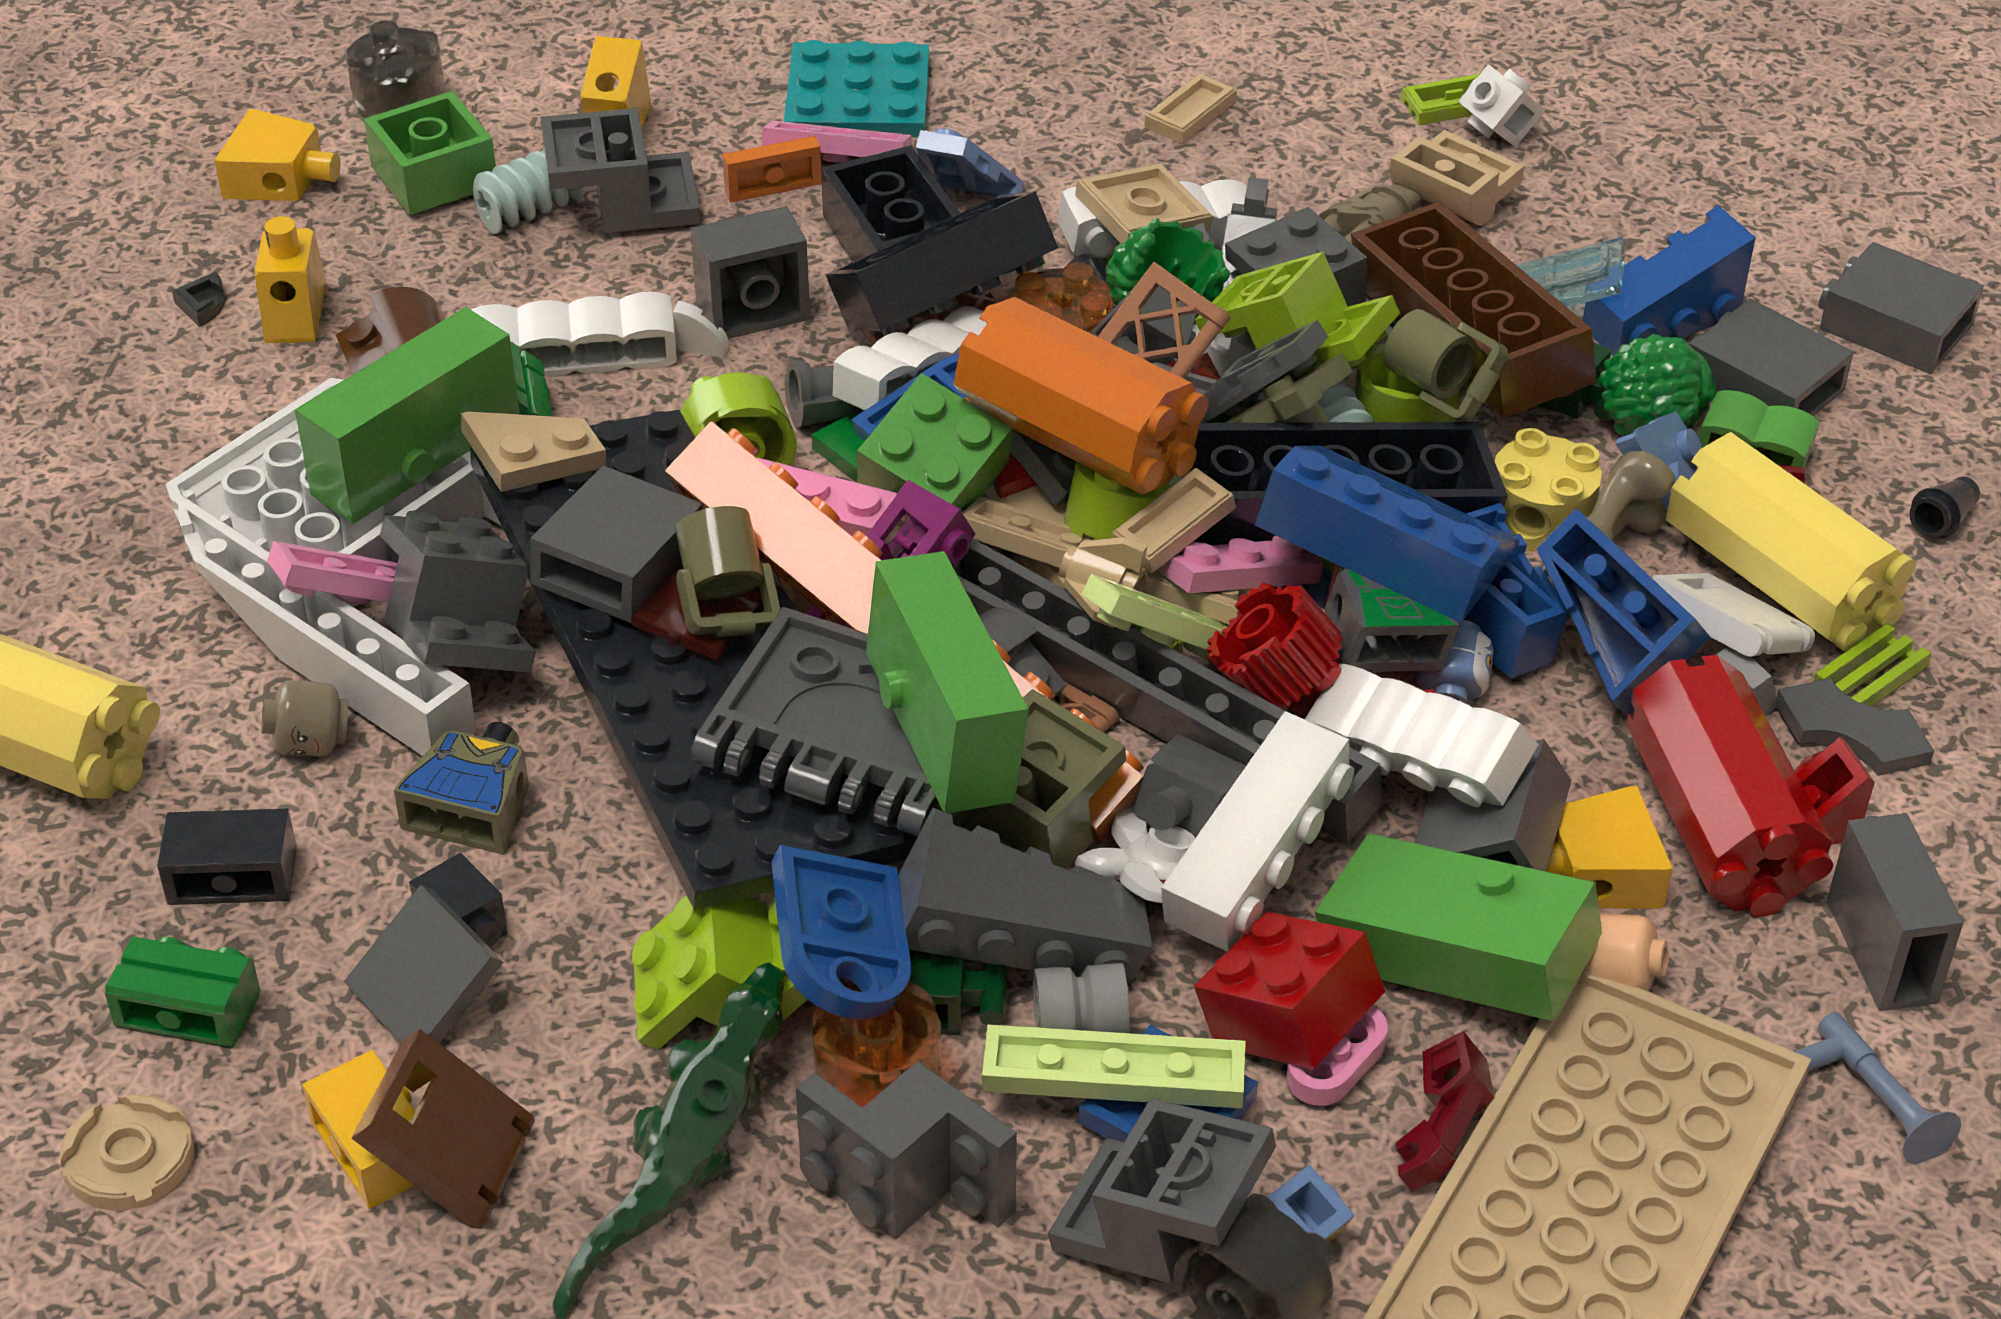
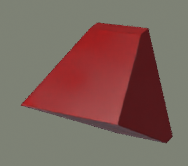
(1836, 787)

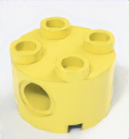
(1546, 482)

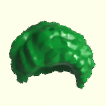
(1173, 249)
(1656, 379)

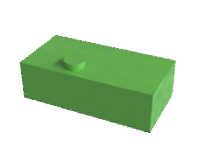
(404, 414)
(945, 682)
(1467, 924)

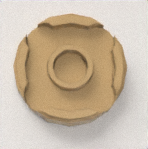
(133, 1170)

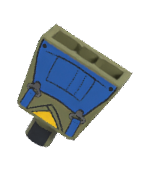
(466, 789)

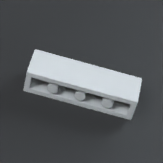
(1257, 832)

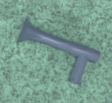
(1926, 1132)

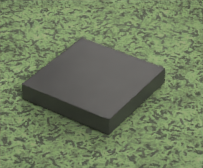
(423, 968)

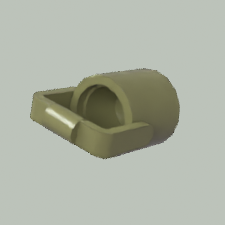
(1442, 360)
(722, 563)

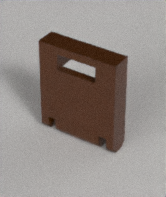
(458, 1138)

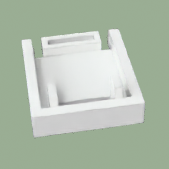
(1736, 616)

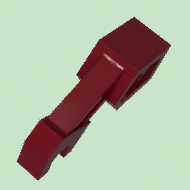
(1459, 1087)

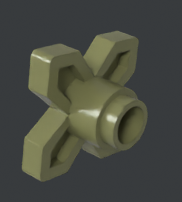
(1295, 399)

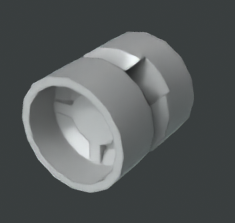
(1082, 1003)

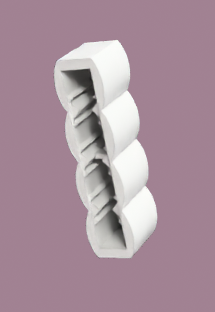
(1089, 236)
(591, 332)
(870, 374)
(1426, 736)

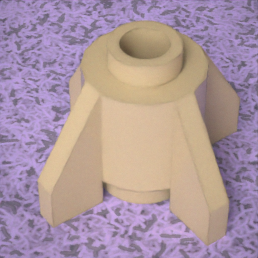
(1112, 559)

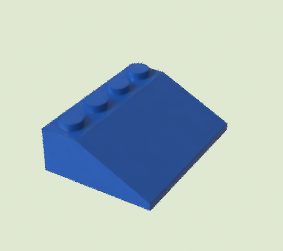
(1383, 530)

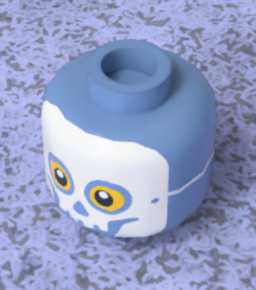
(1466, 668)

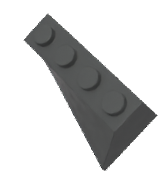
(1013, 907)

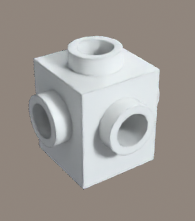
(1501, 105)

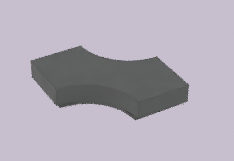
(1880, 737)

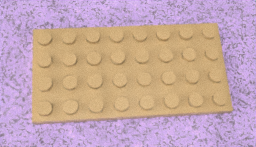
(1599, 1167)

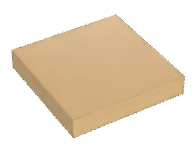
(1137, 197)

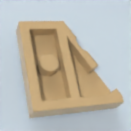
(531, 447)

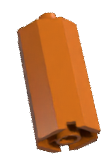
(1081, 395)

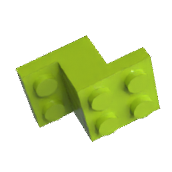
(1296, 293)
(697, 959)

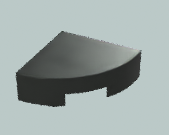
(201, 298)

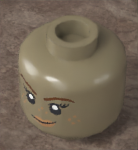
(305, 719)

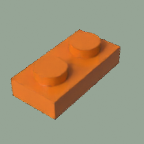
(772, 169)

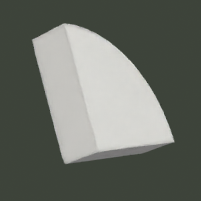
(697, 333)

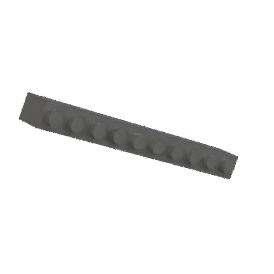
(1149, 679)

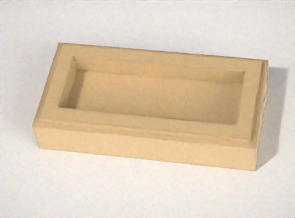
(1190, 108)
(1178, 517)

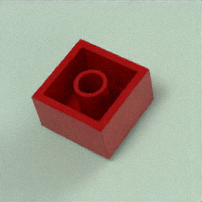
(1290, 988)

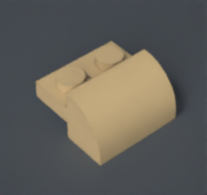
(1456, 174)

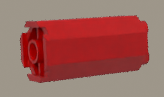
(1728, 785)

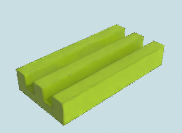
(1437, 99)
(1894, 648)

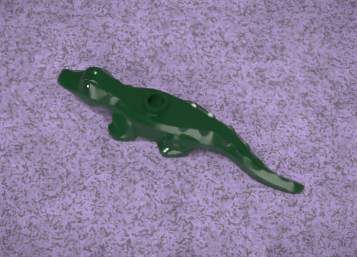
(688, 1130)

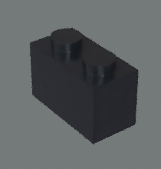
(227, 856)

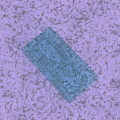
(1581, 273)

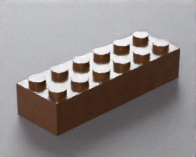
(1452, 272)

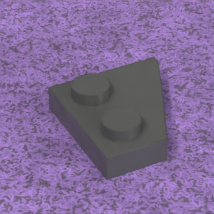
(1259, 368)

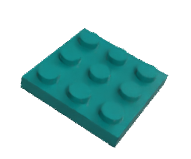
(859, 86)

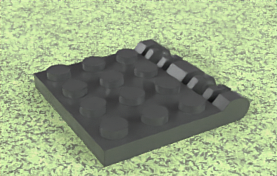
(819, 701)

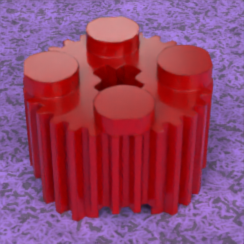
(1278, 645)

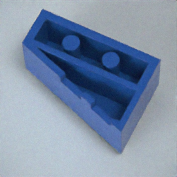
(1679, 287)
(1617, 607)
(1518, 608)

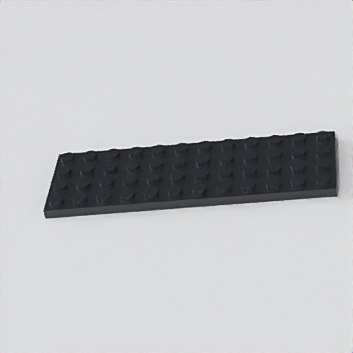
(658, 696)

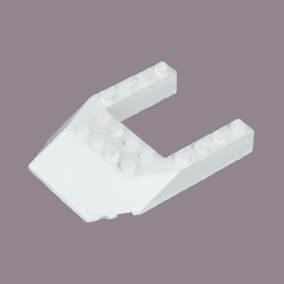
(260, 494)

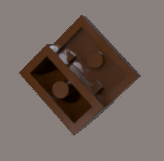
(398, 318)

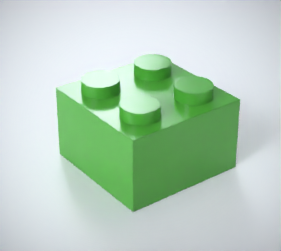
(429, 151)
(936, 444)

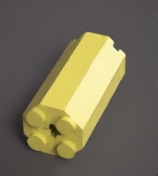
(1790, 542)
(71, 722)

